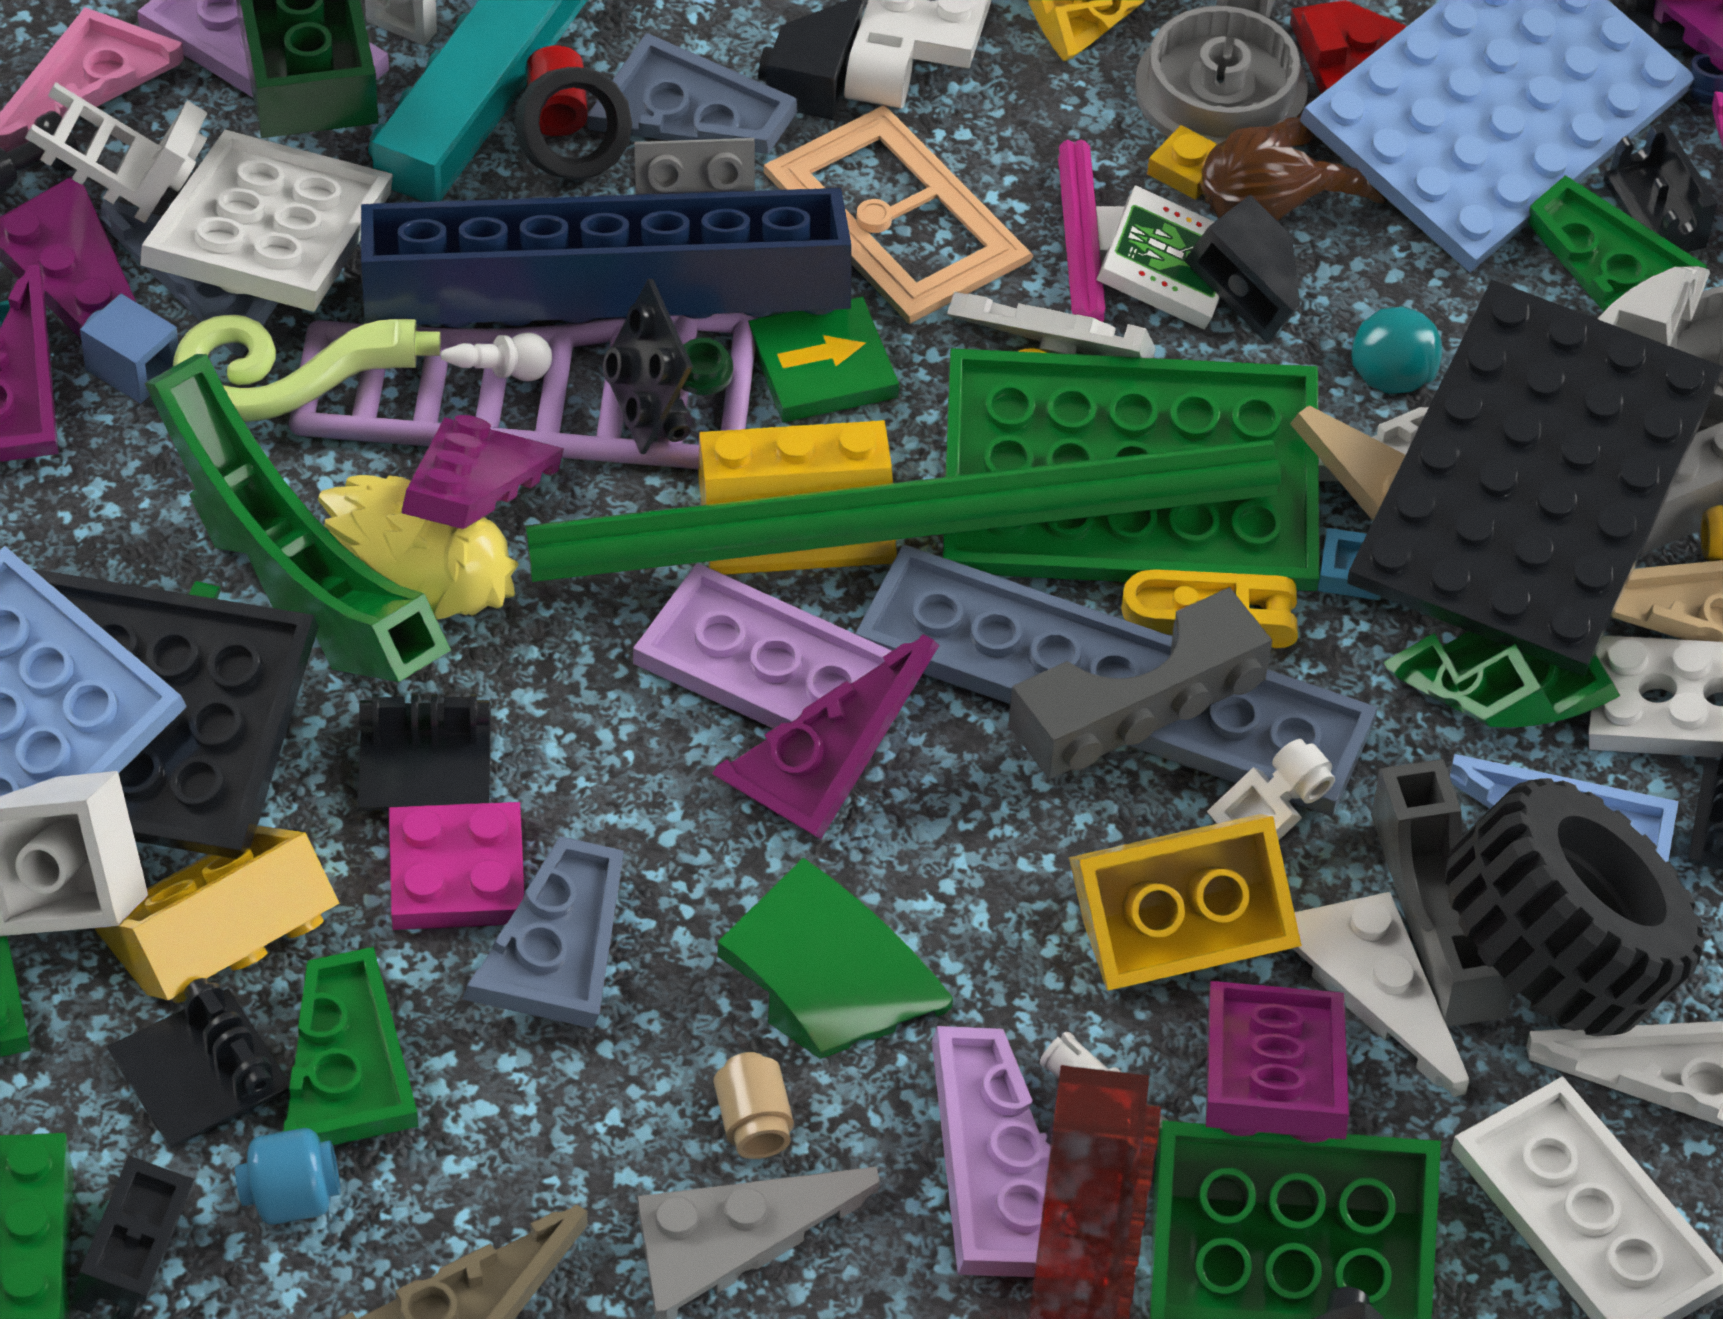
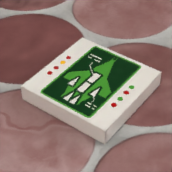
(1150, 256)

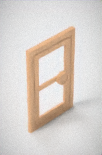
(909, 298)

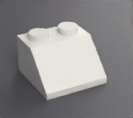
(67, 856)

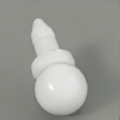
(523, 356)

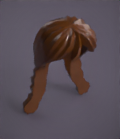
(1272, 172)

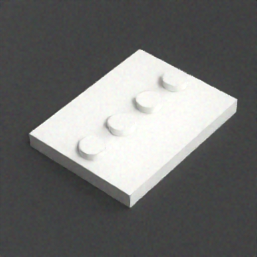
(265, 220)

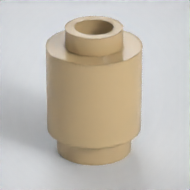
(754, 1105)

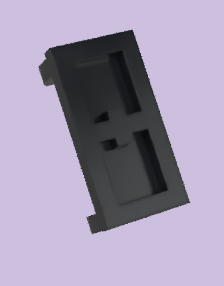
(1662, 189)
(132, 1237)

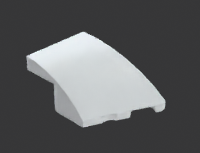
(1659, 303)

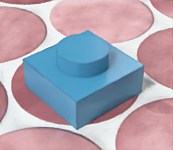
(1338, 555)

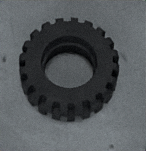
(1573, 907)

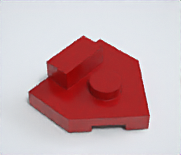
(1339, 37)

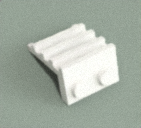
(145, 168)

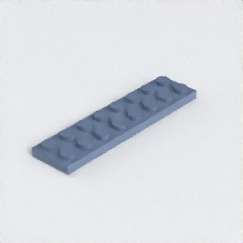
(1007, 632)

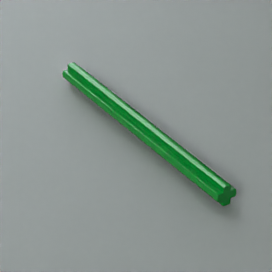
(902, 510)

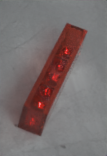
(1094, 1195)

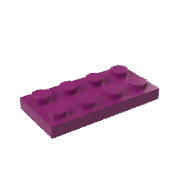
(1277, 1062)

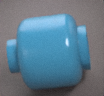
(288, 1176)

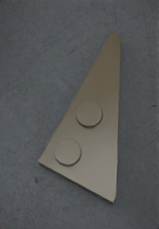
(489, 1280)

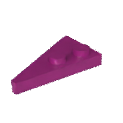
(26, 374)
(816, 760)

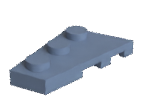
(692, 98)

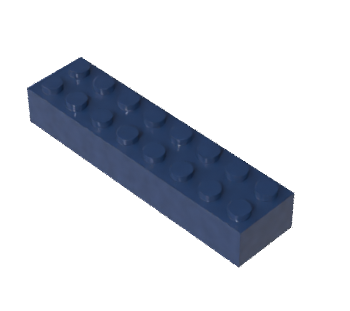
(596, 252)

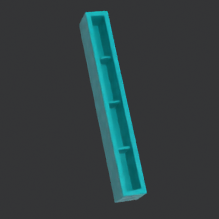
(464, 93)

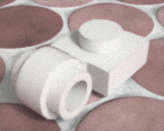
(1299, 773)

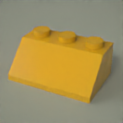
(791, 462)
(1186, 901)
(222, 913)

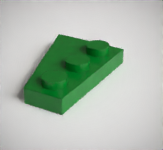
(1600, 242)
(348, 1057)

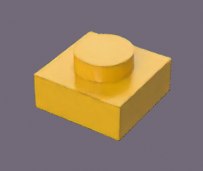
(1180, 161)

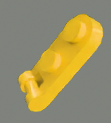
(1156, 595)

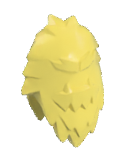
(451, 565)

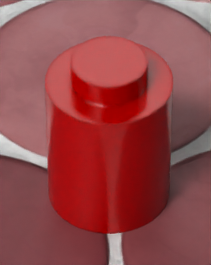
(566, 109)

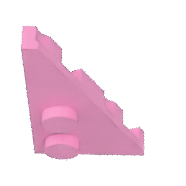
(95, 61)

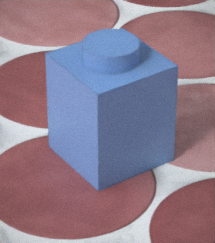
(128, 346)

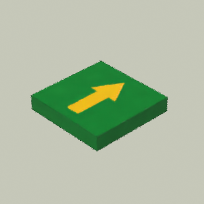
(823, 361)

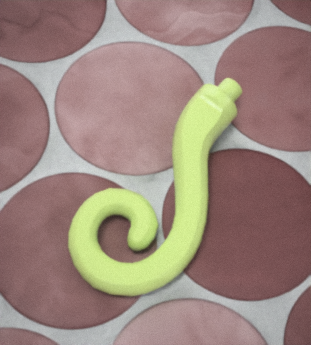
(366, 347)

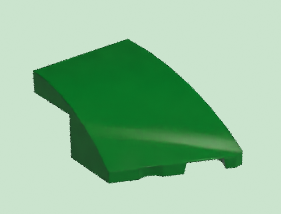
(1500, 682)
(829, 964)

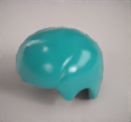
(1397, 350)

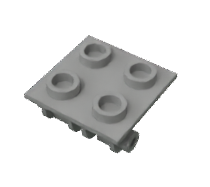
(694, 166)

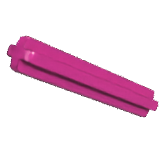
(1081, 229)

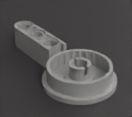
(1232, 40)

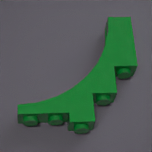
(248, 508)

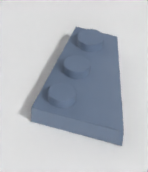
(558, 939)

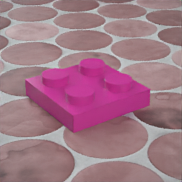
(455, 865)

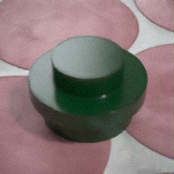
(711, 367)

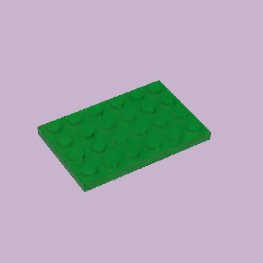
(1076, 408)

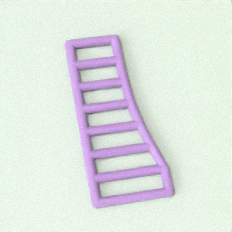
(605, 446)

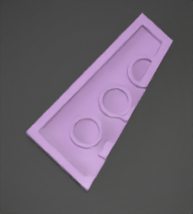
(990, 1152)

